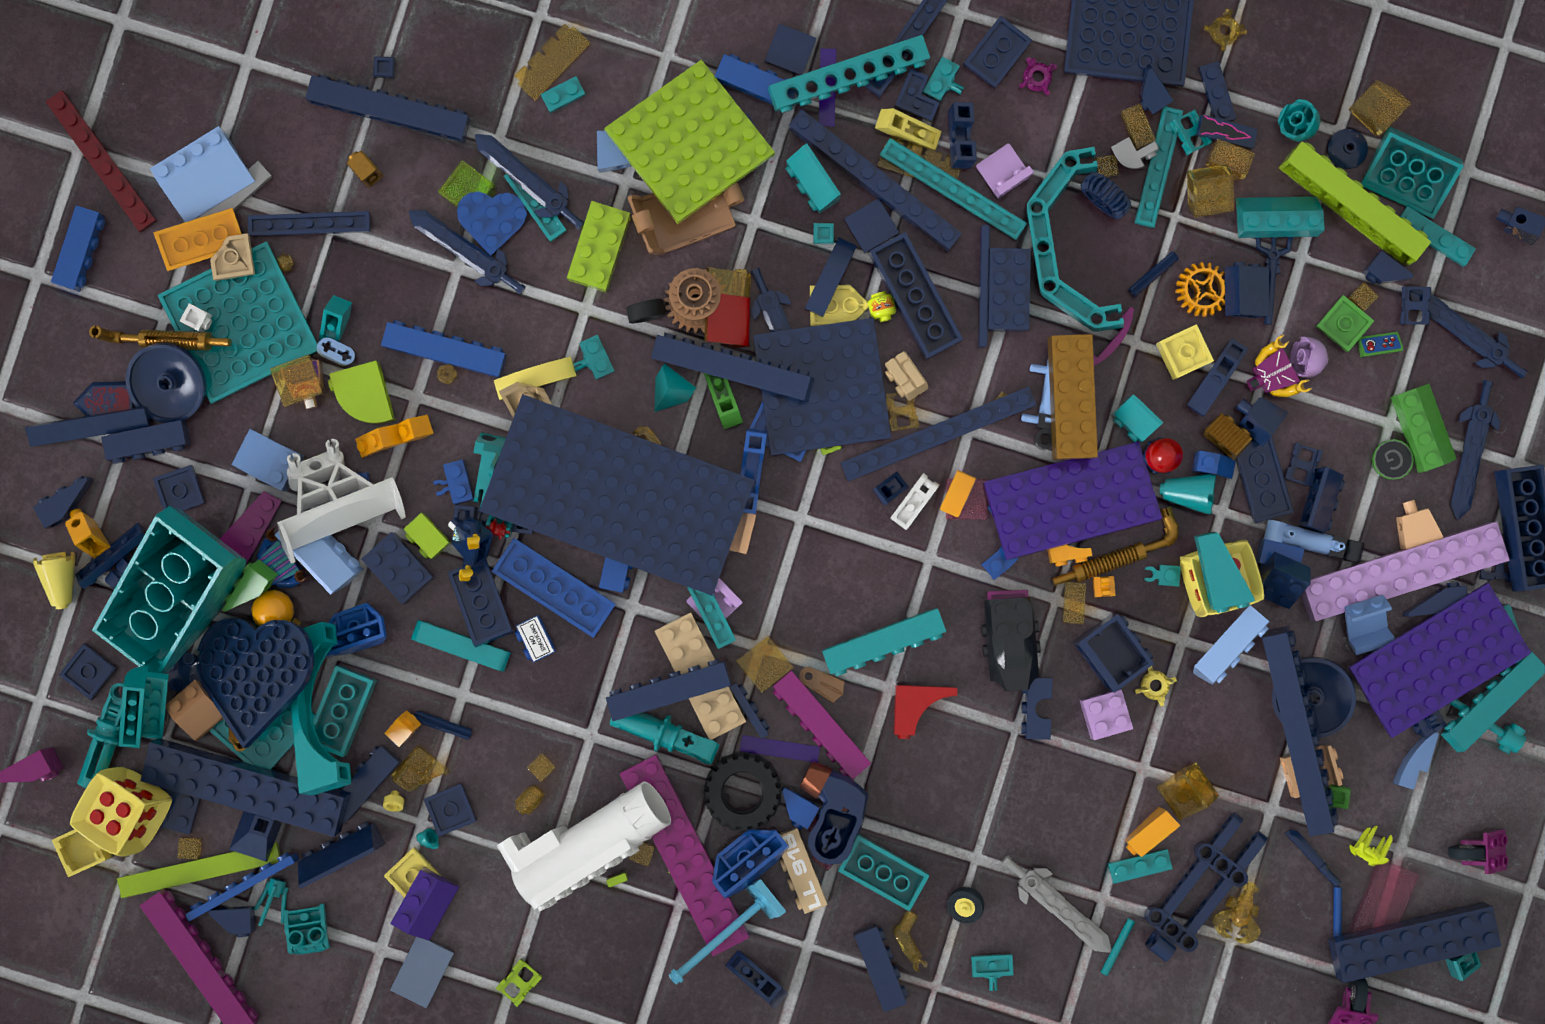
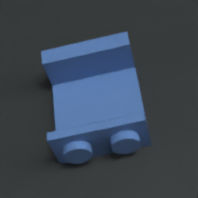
(1368, 624)

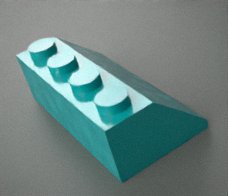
(1279, 217)

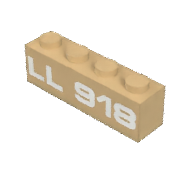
(801, 873)

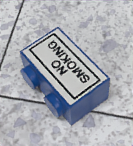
(535, 639)

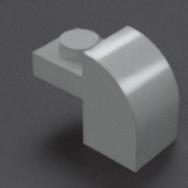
(1130, 157)

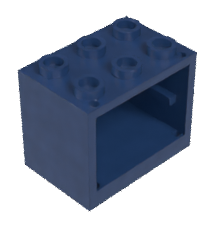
(1114, 652)

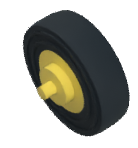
(965, 905)

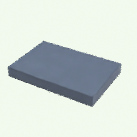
(422, 971)

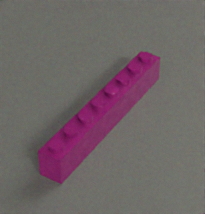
(197, 959)

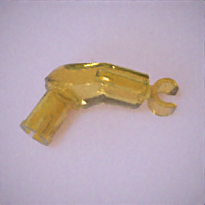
(906, 942)

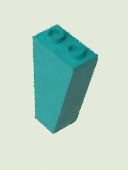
(1221, 575)

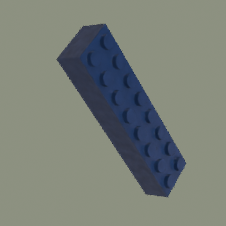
(1414, 942)

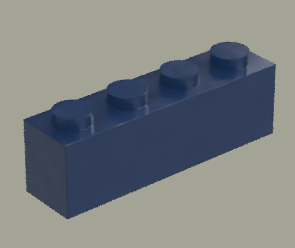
(145, 441)
(369, 778)
(880, 968)

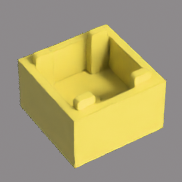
(1184, 352)
(78, 852)

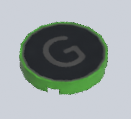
(1392, 459)

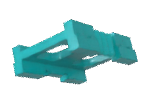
(1185, 135)

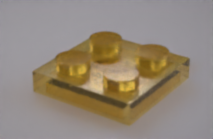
(296, 381)
(764, 664)

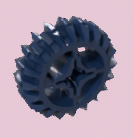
(1105, 195)

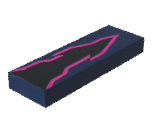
(1227, 131)

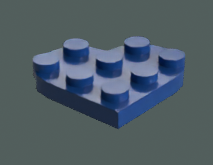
(491, 219)

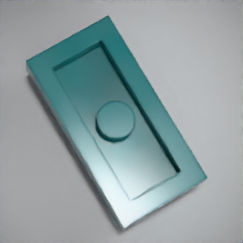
(563, 94)

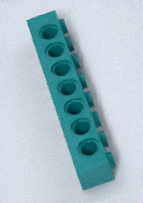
(915, 46)

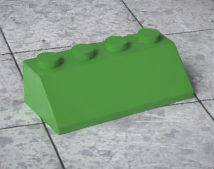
(1423, 428)

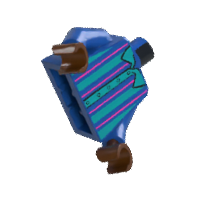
(274, 556)

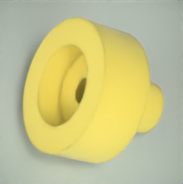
(393, 802)

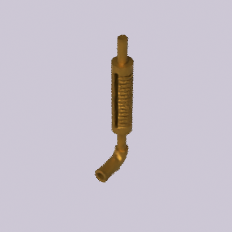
(184, 339)
(1124, 556)

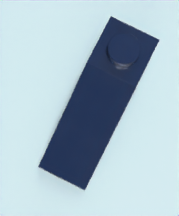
(1437, 600)
(756, 979)

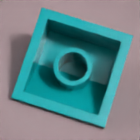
(1136, 419)

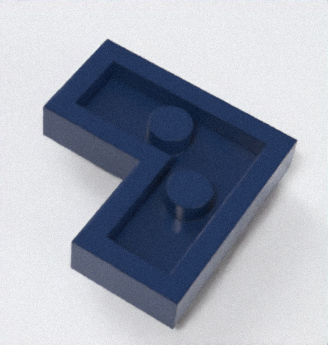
(912, 101)

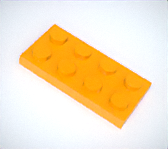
(196, 238)

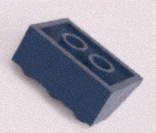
(1322, 500)

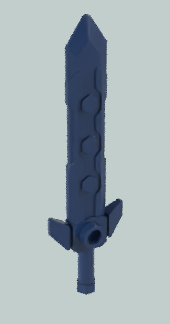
(534, 185)
(468, 252)
(769, 304)
(1494, 352)
(1473, 447)

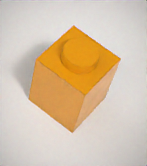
(402, 728)

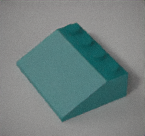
(1412, 172)

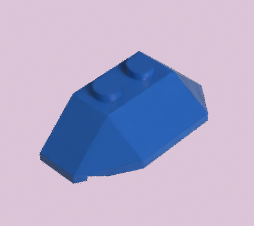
(357, 630)
(747, 860)

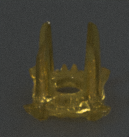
(1218, 37)

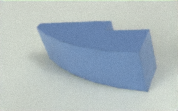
(1416, 760)

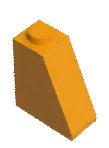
(1151, 832)

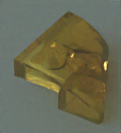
(418, 769)

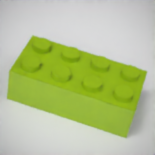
(599, 246)

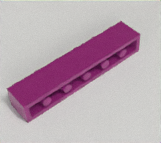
(821, 724)

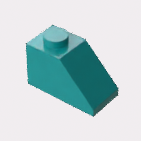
(335, 318)

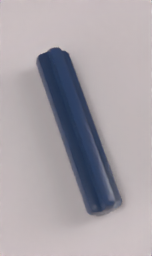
(1153, 274)
(443, 725)

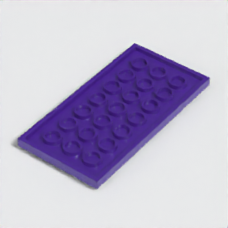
(1072, 501)
(1439, 660)

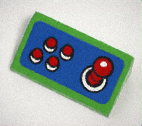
(1380, 344)

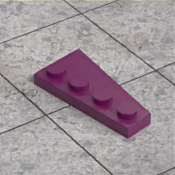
(252, 525)

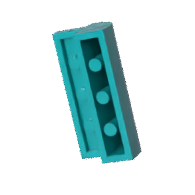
(142, 706)

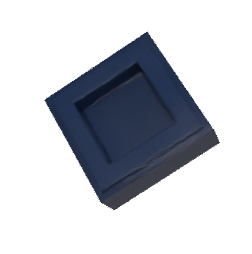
(384, 67)

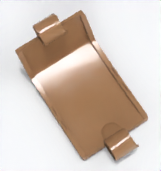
(665, 235)

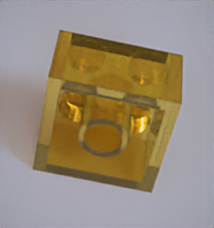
(1210, 190)

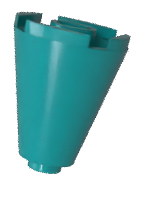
(1191, 492)

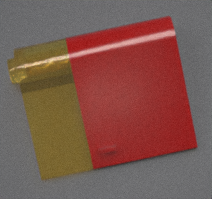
(732, 317)

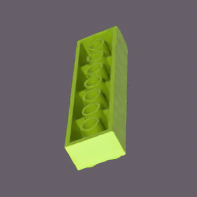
(1355, 204)

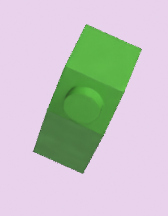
(724, 401)

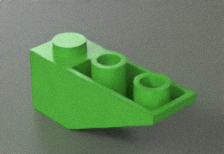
(255, 582)

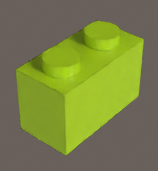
(426, 536)

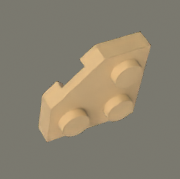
(233, 258)
(512, 394)

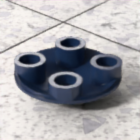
(183, 672)

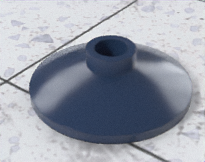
(1341, 155)

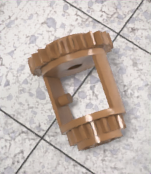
(689, 310)

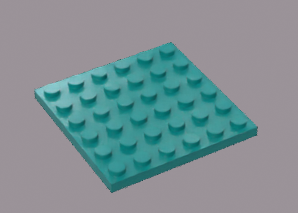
(254, 313)

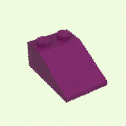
(38, 766)

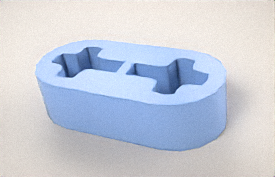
(338, 347)

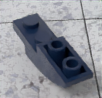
(1217, 377)

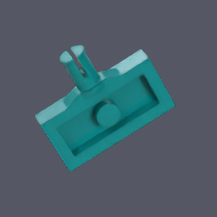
(943, 80)
(594, 358)
(992, 967)

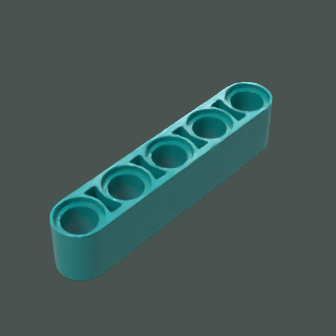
(460, 645)

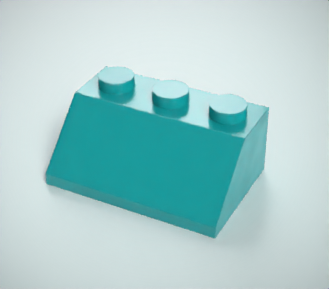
(812, 179)

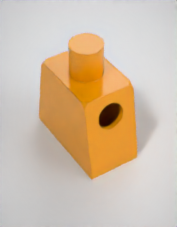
(81, 528)

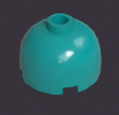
(1299, 120)

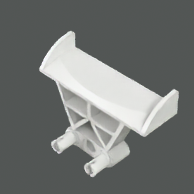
(337, 513)

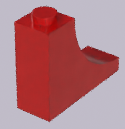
(912, 702)

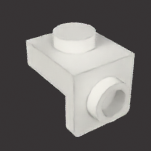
(196, 318)

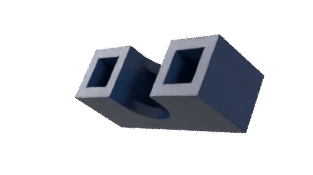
(960, 122)
(1033, 725)

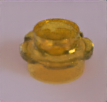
(285, 262)
(441, 374)

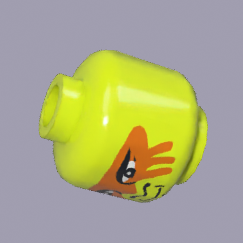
(882, 306)

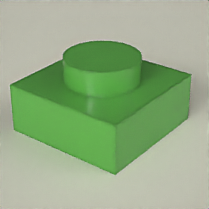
(1341, 796)

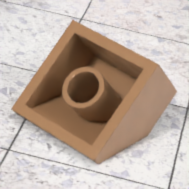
(194, 710)

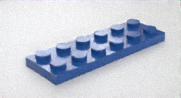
(553, 587)

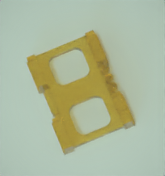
(896, 411)

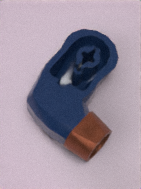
(840, 815)

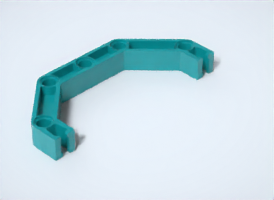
(1040, 231)

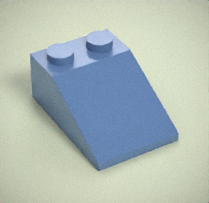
(265, 459)

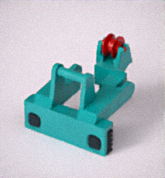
(489, 448)

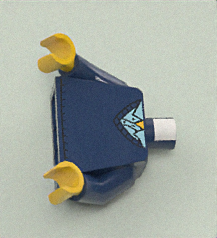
(472, 542)

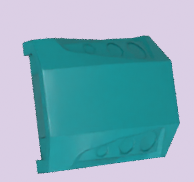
(306, 930)

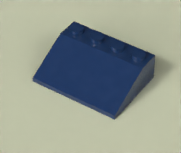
(338, 854)

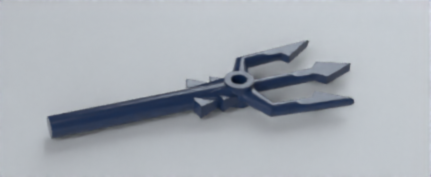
(1272, 263)

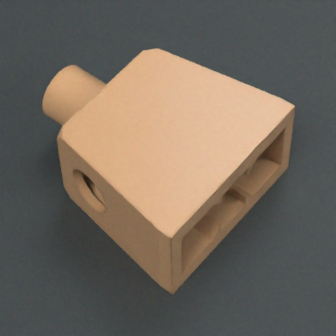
(1416, 527)

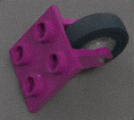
(1495, 851)
(1355, 1005)

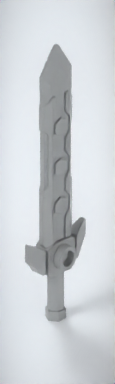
(1055, 903)

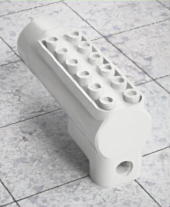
(573, 856)

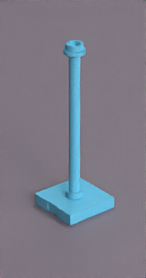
(763, 900)

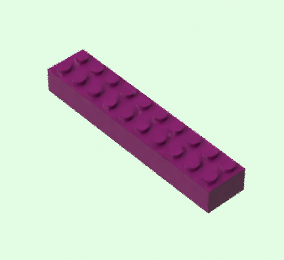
(687, 858)

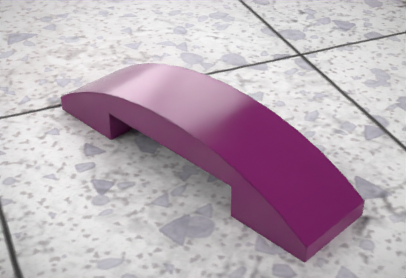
(1115, 342)

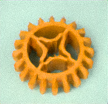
(1195, 284)

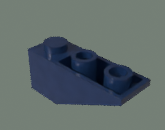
(58, 507)

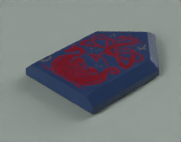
(104, 398)

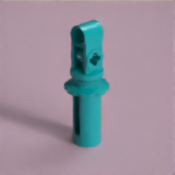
(105, 733)
(668, 735)

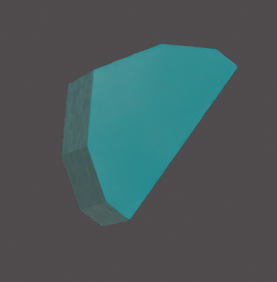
(169, 591)

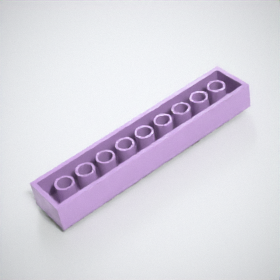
(1405, 570)

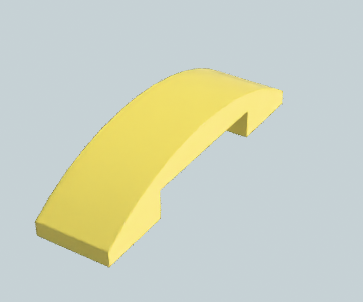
(539, 375)

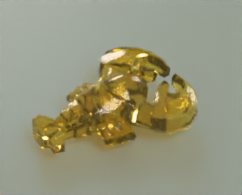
(1241, 915)

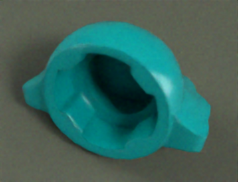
(428, 838)

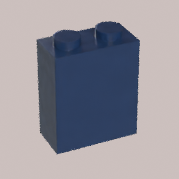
(1246, 290)

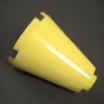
(57, 577)

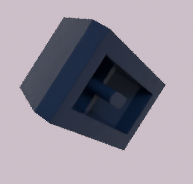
(890, 488)

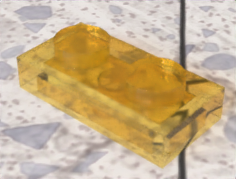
(1138, 126)
(1074, 603)

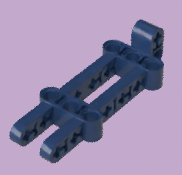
(1163, 943)

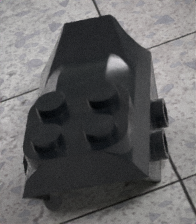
(1011, 642)

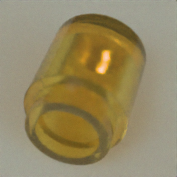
(529, 800)

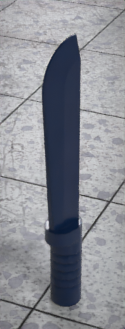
(1311, 854)

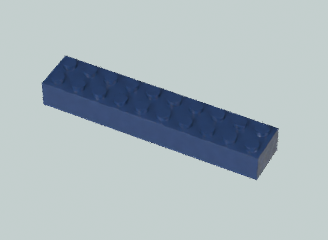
(1299, 730)
(242, 787)

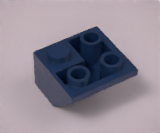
(255, 836)

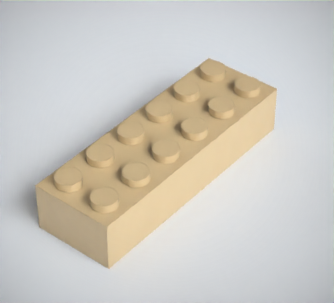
(687, 648)

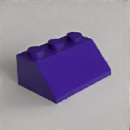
(424, 904)

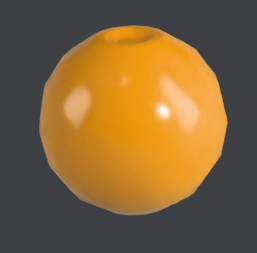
(272, 606)

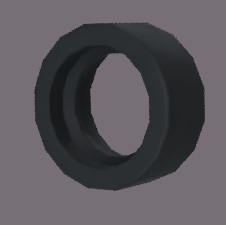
(646, 311)

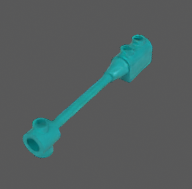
(1510, 737)

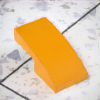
(957, 493)

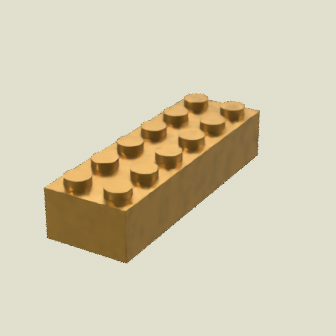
(1072, 397)

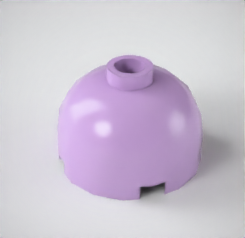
(1308, 357)

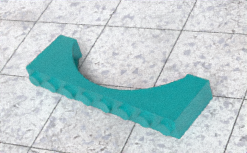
(315, 766)

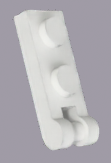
(914, 502)

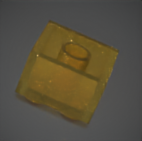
(1379, 107)
(1188, 791)

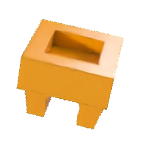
(1104, 586)

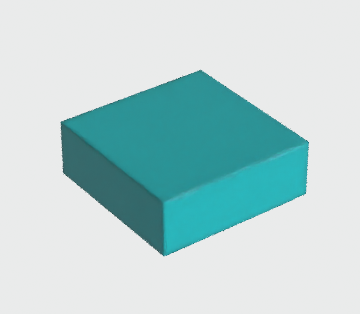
(823, 233)

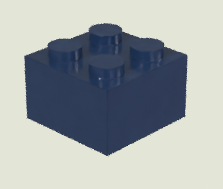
(1284, 579)

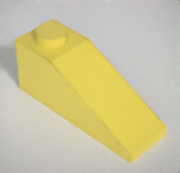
(907, 128)

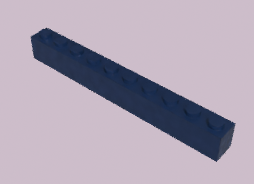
(874, 180)

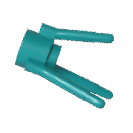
(274, 889)

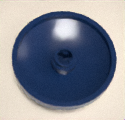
(166, 382)
(1330, 694)

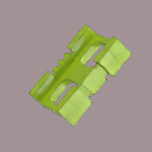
(524, 986)

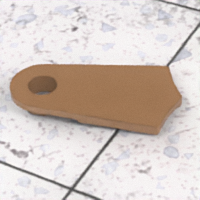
(823, 683)

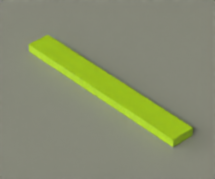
(191, 872)

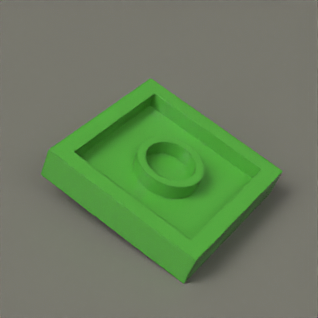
(1344, 323)

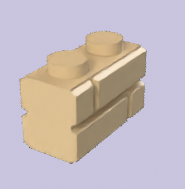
(906, 376)

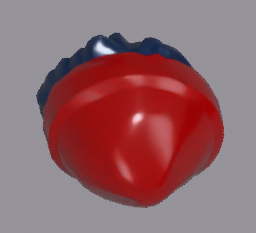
(1162, 455)

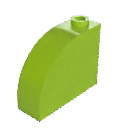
(363, 393)

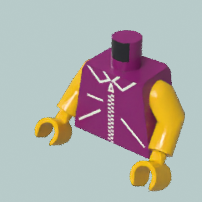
(1275, 372)

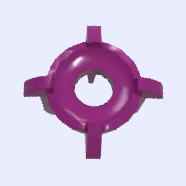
(1031, 83)

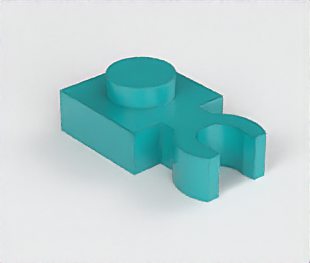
(1166, 575)

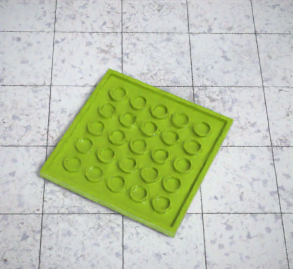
(689, 141)

